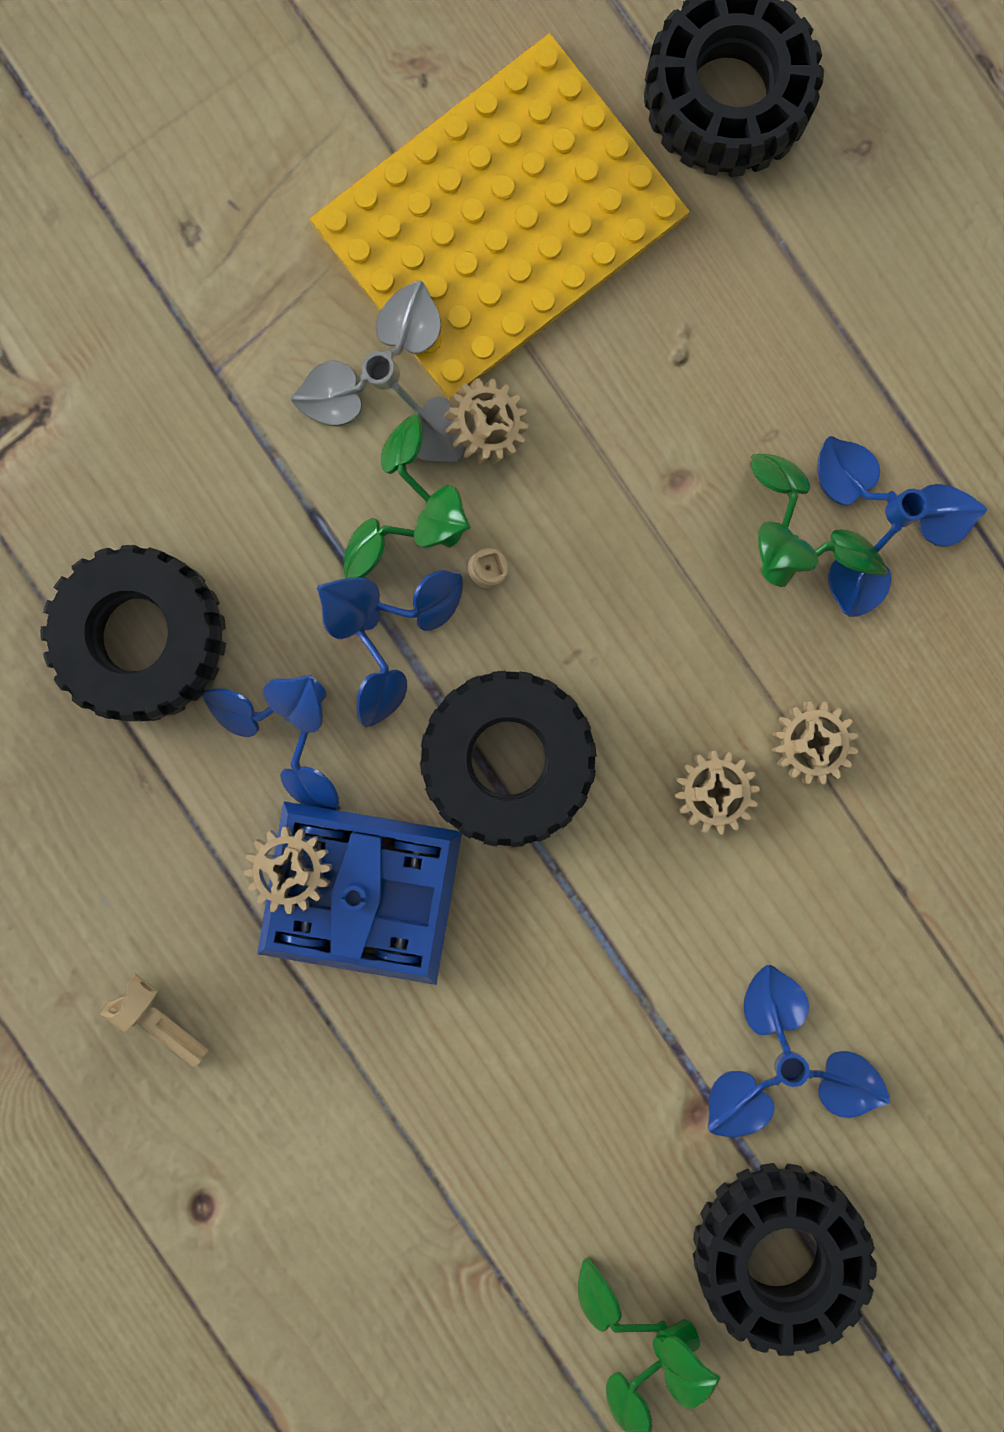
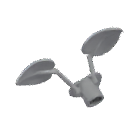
(404, 321)

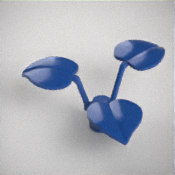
(944, 515)
(354, 606)
(297, 702)
(779, 1004)

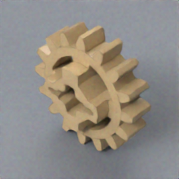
(469, 419)
(810, 728)
(717, 810)
(271, 864)

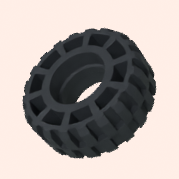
(722, 136)
(79, 621)
(494, 816)
(793, 1314)

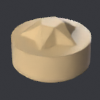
(487, 568)

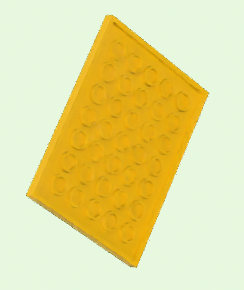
(503, 212)

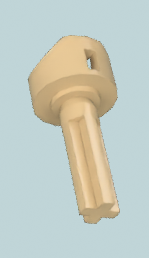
(136, 1008)

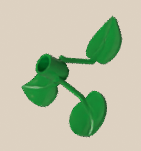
(437, 524)
(786, 553)
(674, 1346)

